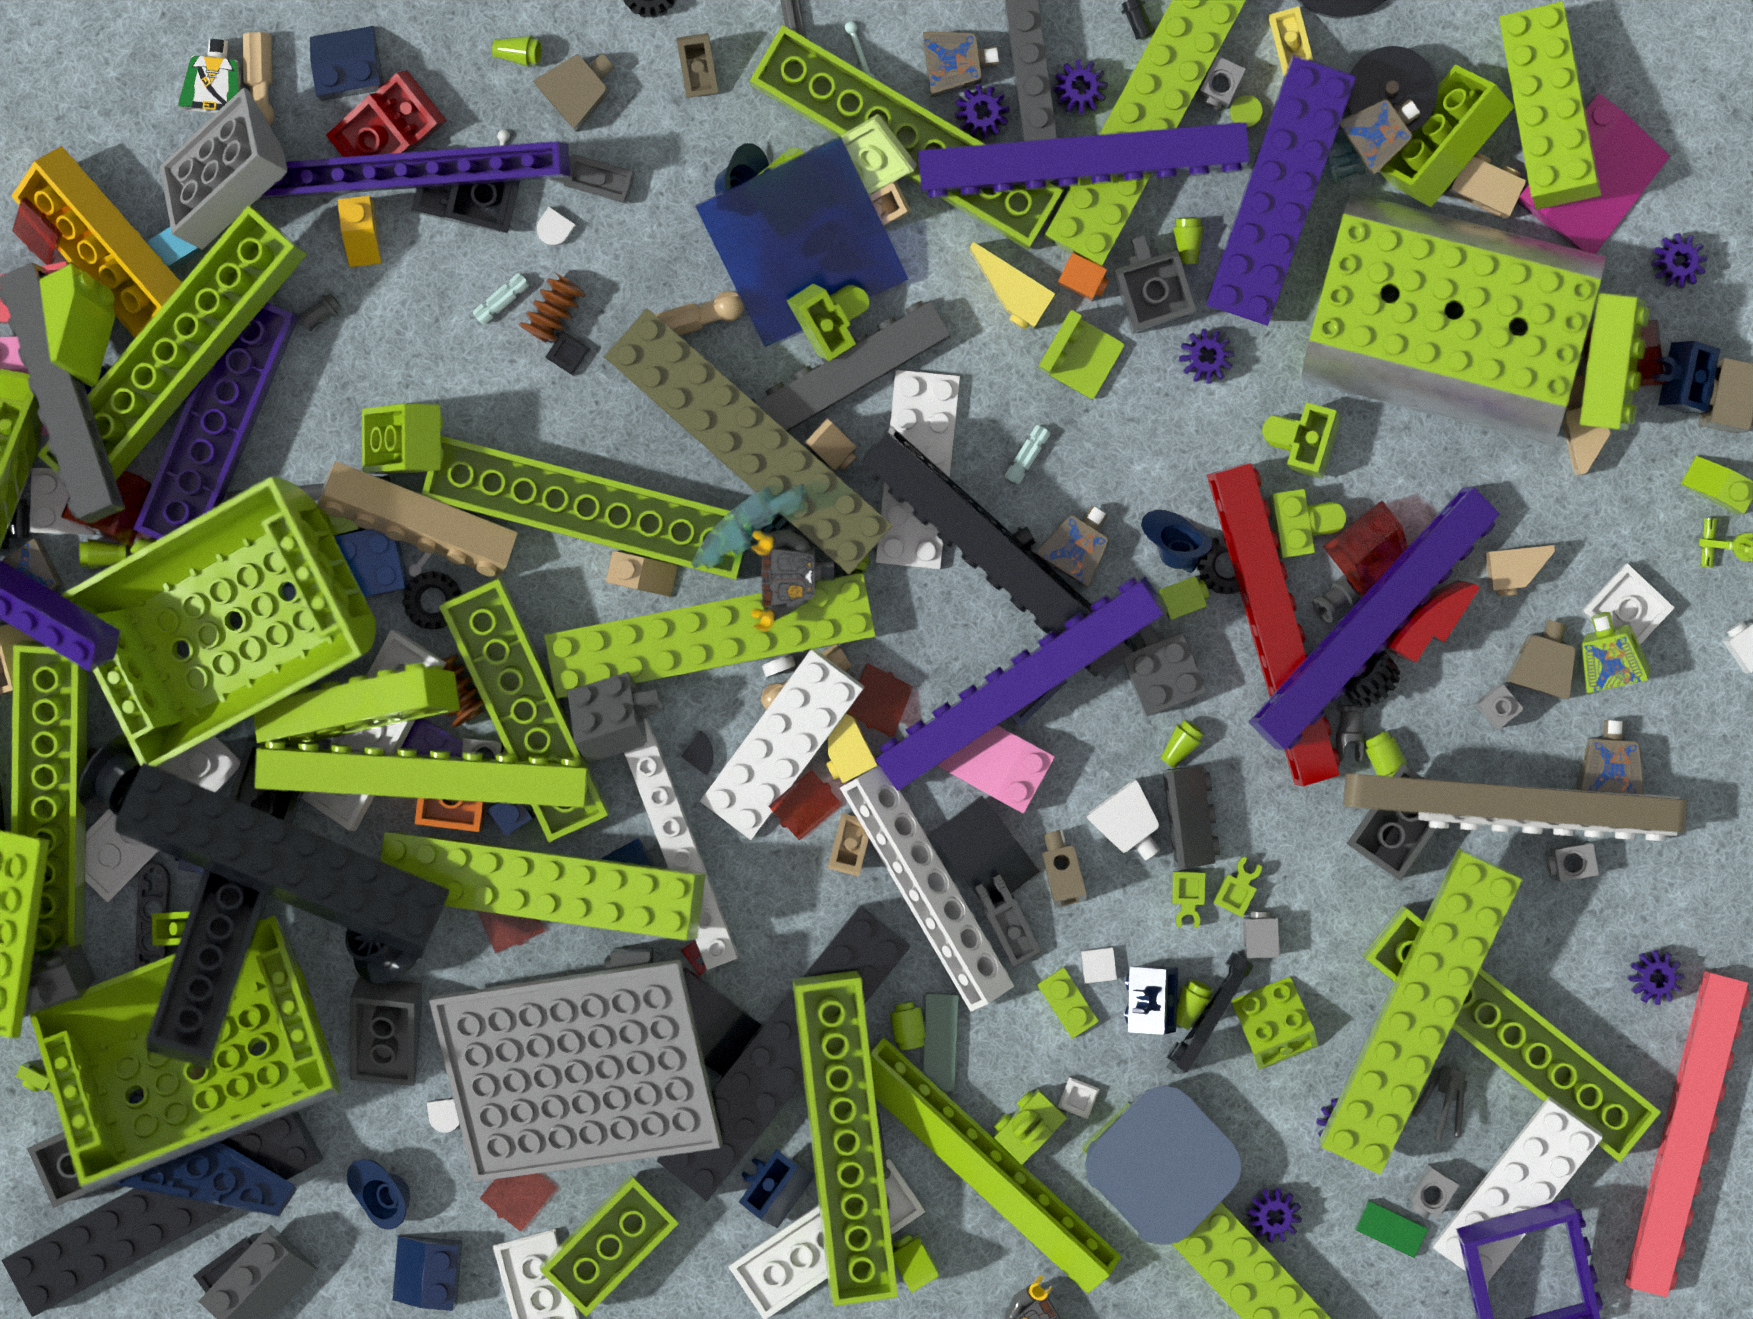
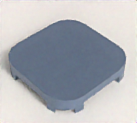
(1163, 1165)

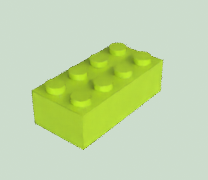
(1460, 124)
(1613, 361)
(608, 1245)

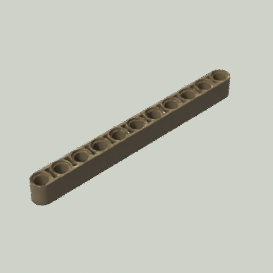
(1515, 803)

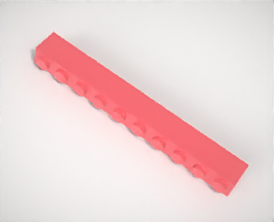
(1686, 1134)

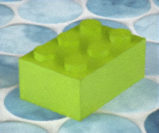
(401, 439)

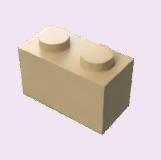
(1488, 186)

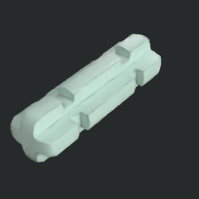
(501, 298)
(1027, 454)

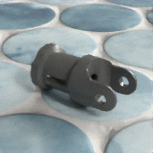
(1335, 600)
(1351, 730)

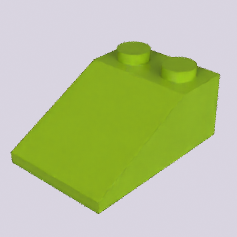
(77, 321)

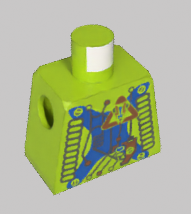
(1612, 656)

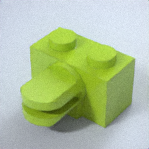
(827, 317)
(1307, 440)
(1298, 522)
(1029, 1125)

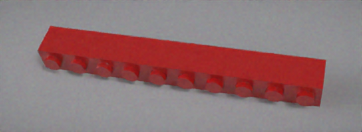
(1269, 607)

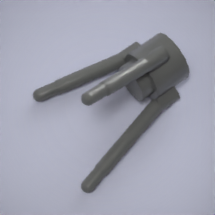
(1452, 1083)

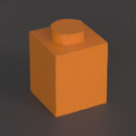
(1083, 277)

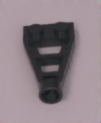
(1184, 1053)

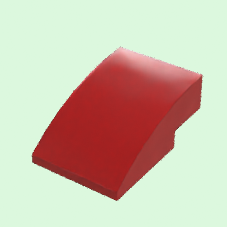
(388, 121)
(1432, 620)

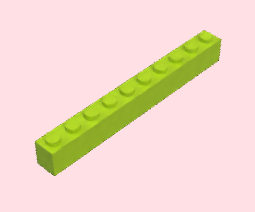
(421, 775)
(990, 1169)

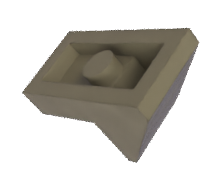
(697, 65)

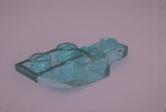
(737, 527)

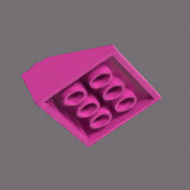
(1625, 166)

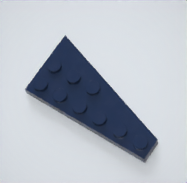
(216, 1177)

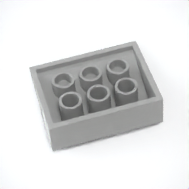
(221, 171)

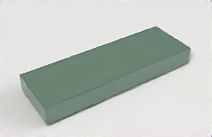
(941, 1039)

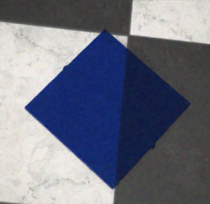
(800, 229)

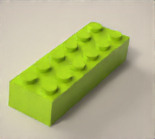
(1549, 105)
(358, 705)

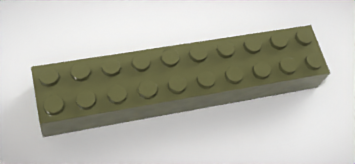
(746, 439)

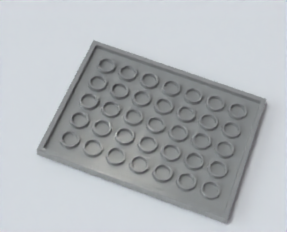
(576, 1071)

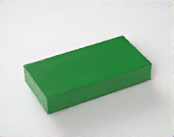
(1391, 1229)

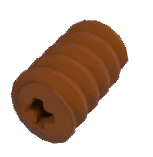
(552, 309)
(468, 706)

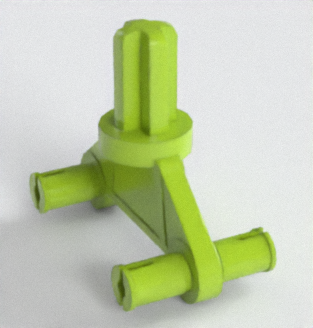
(1741, 546)

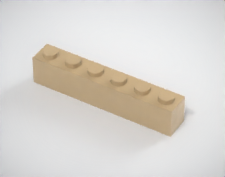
(416, 519)

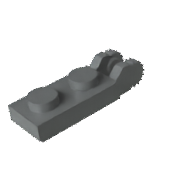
(598, 179)
(1009, 924)

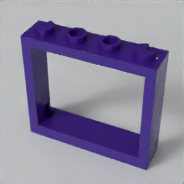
(1521, 1223)

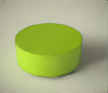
(1246, 109)

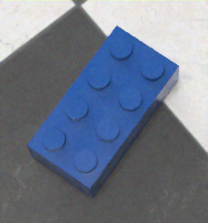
(373, 561)

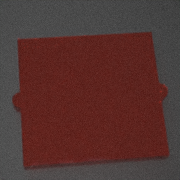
(37, 231)
(881, 700)
(805, 805)
(508, 930)
(518, 1197)

